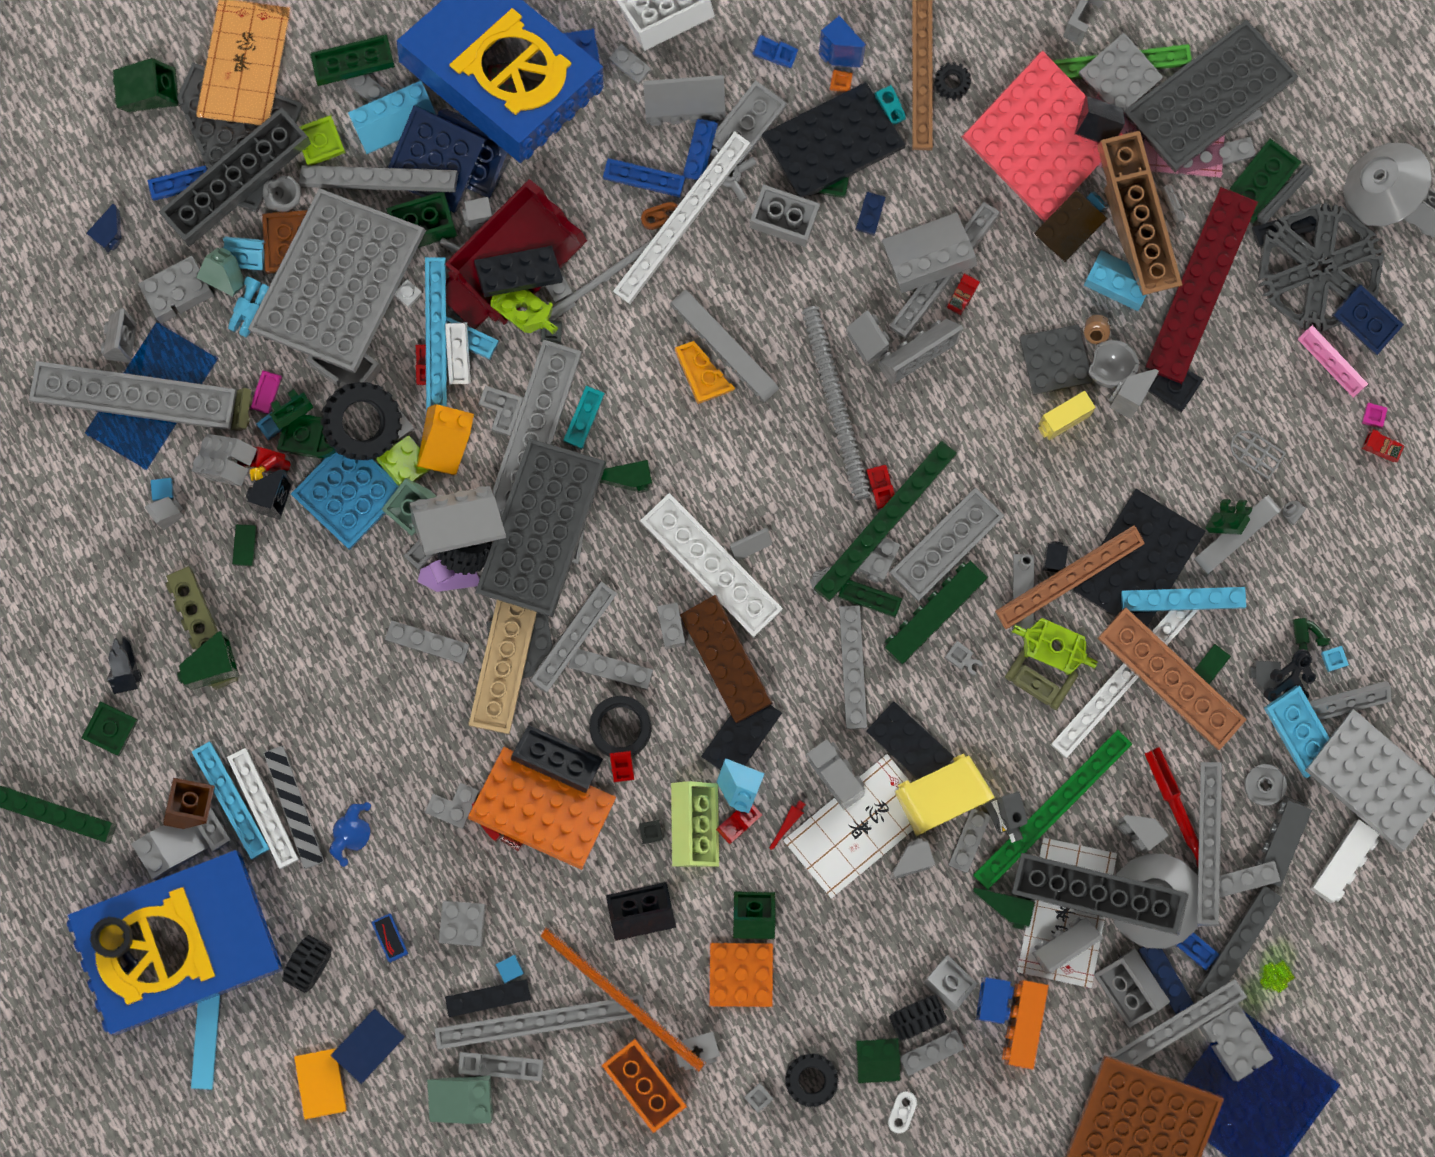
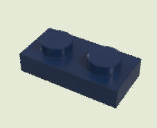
(870, 213)

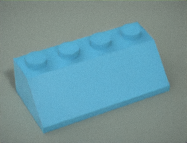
(385, 118)

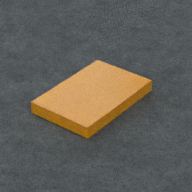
(320, 1084)

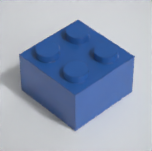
(994, 1000)

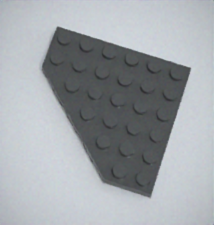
(218, 137)

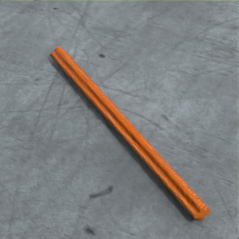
(622, 1000)

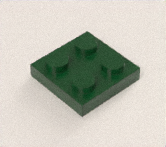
(109, 728)

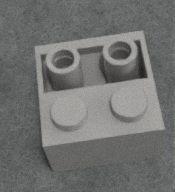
(868, 337)
(1143, 831)

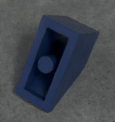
(107, 230)

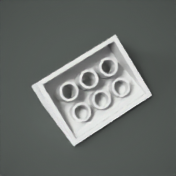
(662, 19)

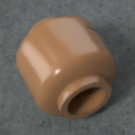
(1097, 329)

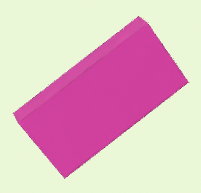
(266, 392)

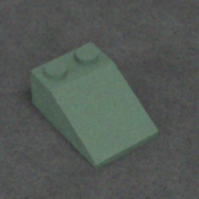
(460, 1100)

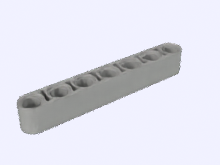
(721, 342)

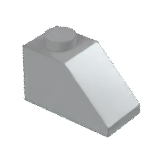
(165, 512)

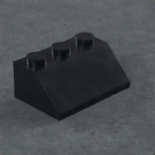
(270, 494)
(640, 911)

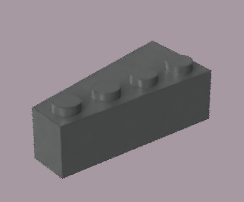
(1285, 835)

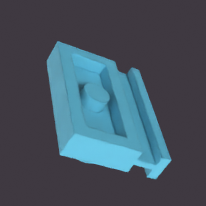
(247, 252)

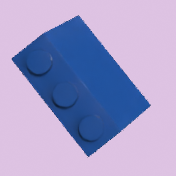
(841, 45)

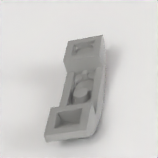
(500, 1066)

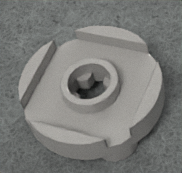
(1271, 795)

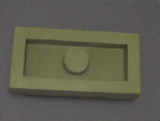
(241, 408)

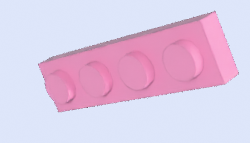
(1332, 361)

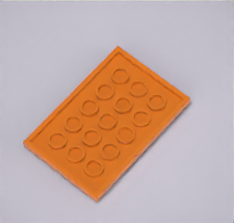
(541, 811)

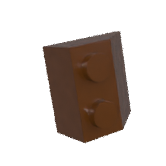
(188, 804)

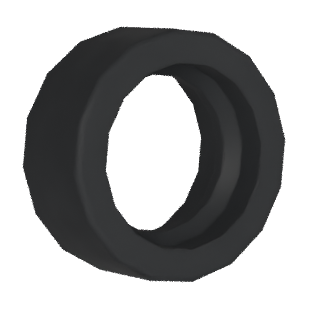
(95, 932)

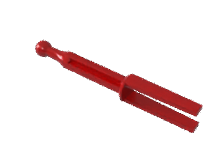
(1171, 794)

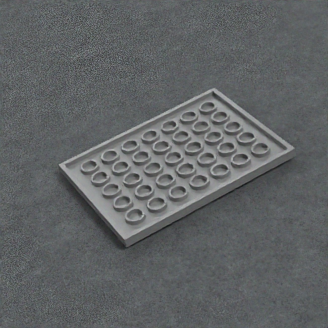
(337, 280)

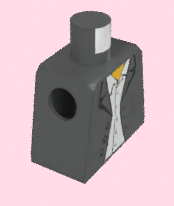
(1008, 815)

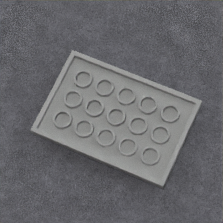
(1375, 780)

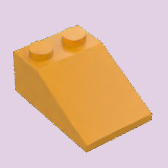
(444, 438)

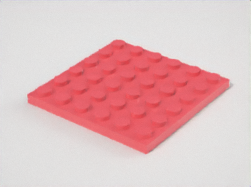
(1033, 139)

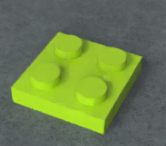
(323, 139)
(402, 461)

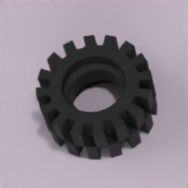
(958, 71)

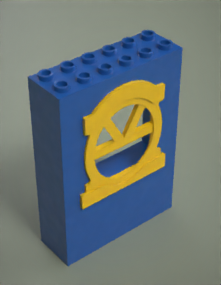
(447, 56)
(224, 935)

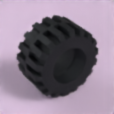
(466, 559)
(306, 963)
(918, 1017)
(830, 1080)

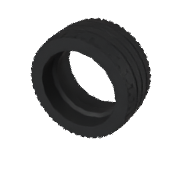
(615, 702)

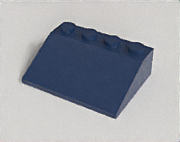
(491, 161)

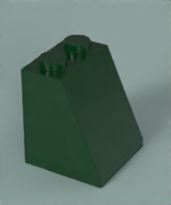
(145, 86)
(209, 663)

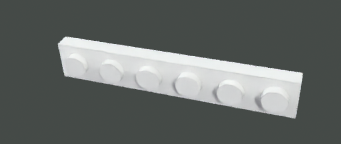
(263, 808)

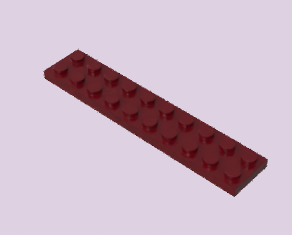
(1201, 285)

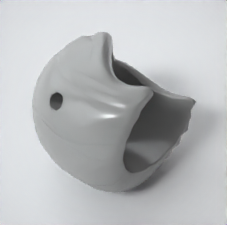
(285, 201)

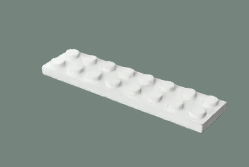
(711, 565)

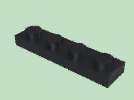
(1300, 227)
(487, 998)

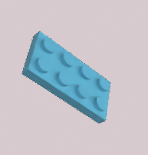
(1297, 727)

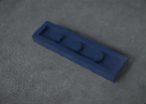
(1166, 978)

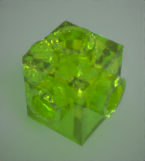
(1282, 973)

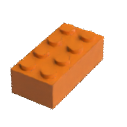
(1026, 1024)
(644, 1085)

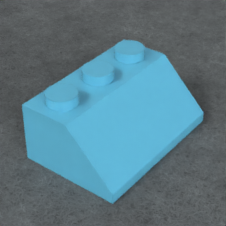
(1115, 280)

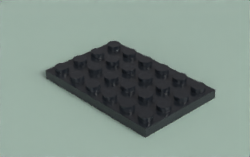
(833, 141)
(1154, 565)

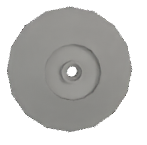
(1397, 193)
(1168, 873)

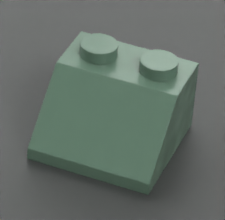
(222, 271)

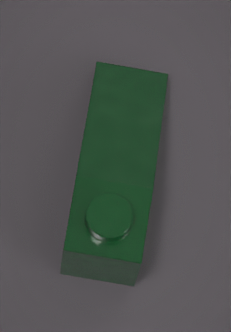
(629, 476)
(1012, 909)

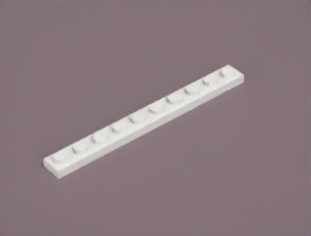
(682, 218)
(1114, 688)

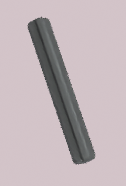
(1284, 194)

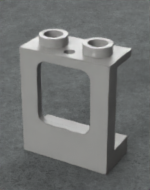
(1075, 28)

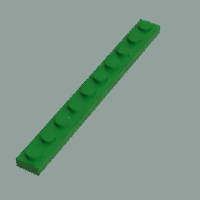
(1053, 809)

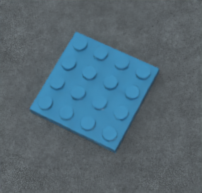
(346, 496)

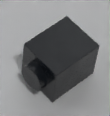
(1055, 557)

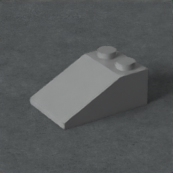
(120, 337)
(168, 849)

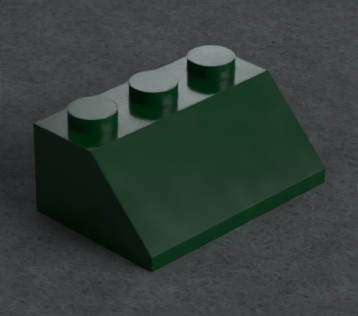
(431, 214)

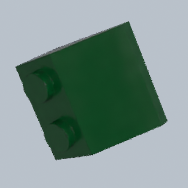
(754, 915)
(878, 1060)

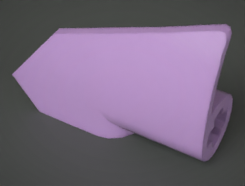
(441, 579)

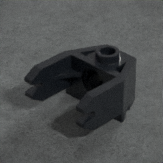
(123, 671)

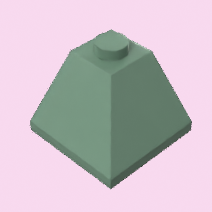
(399, 507)

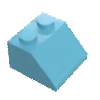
(739, 784)

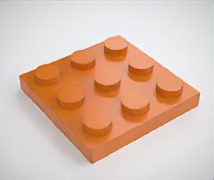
(741, 974)

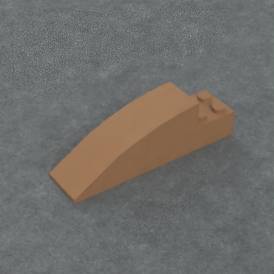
(1138, 213)

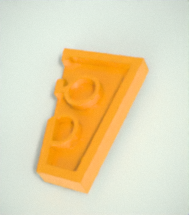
(701, 374)

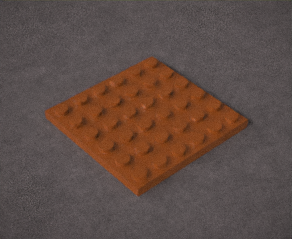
(1143, 1115)

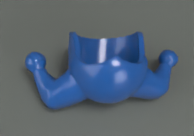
(350, 832)

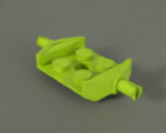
(536, 313)
(1039, 641)

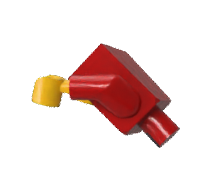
(266, 461)

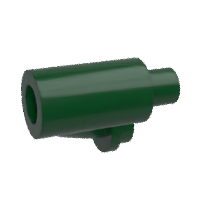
(1301, 633)

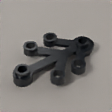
(1300, 661)

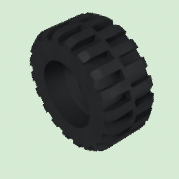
(388, 415)

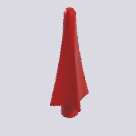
(793, 815)

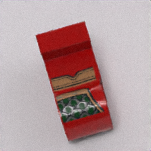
(963, 294)
(1383, 446)

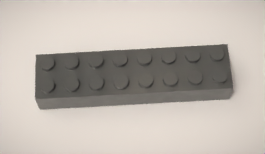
(235, 177)
(1100, 894)

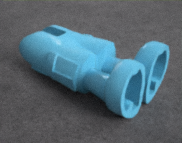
(245, 309)

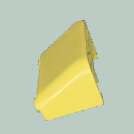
(943, 794)

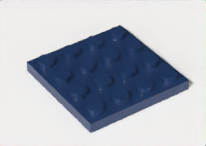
(438, 145)

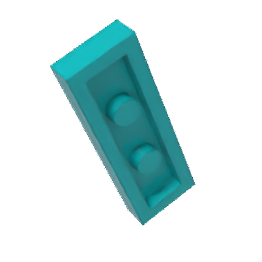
(584, 417)

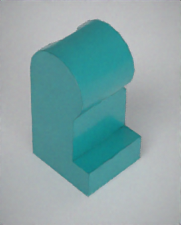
(890, 104)

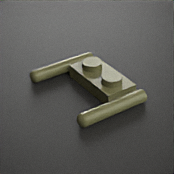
(1037, 684)

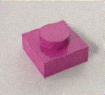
(1374, 415)

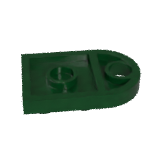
(305, 438)

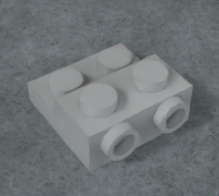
(879, 561)

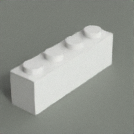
(1344, 861)

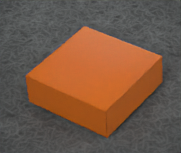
(841, 81)

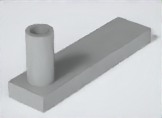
(1022, 582)

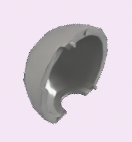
(1113, 363)

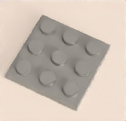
(1120, 73)

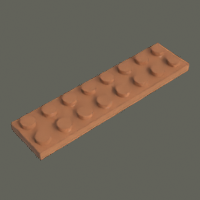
(1171, 678)

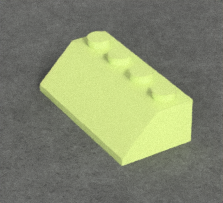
(695, 824)

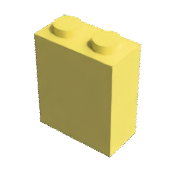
(1066, 415)

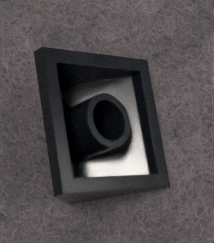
(1099, 120)

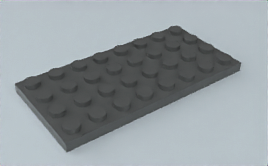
(1210, 95)
(541, 527)

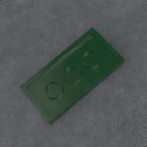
(352, 60)
(1266, 175)

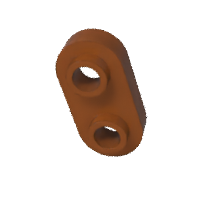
(658, 213)

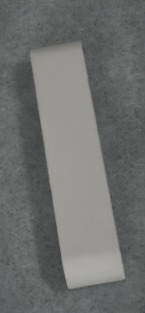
(1228, 543)

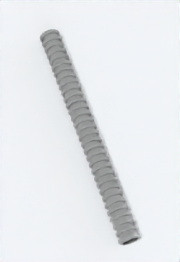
(836, 402)

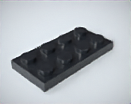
(518, 271)
(741, 739)
(909, 742)
(557, 759)

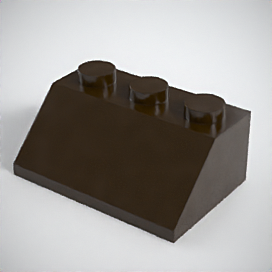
(1071, 225)

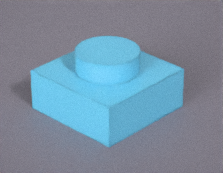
(1334, 659)

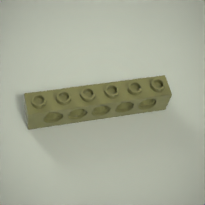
(178, 581)

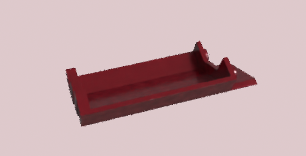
(519, 225)

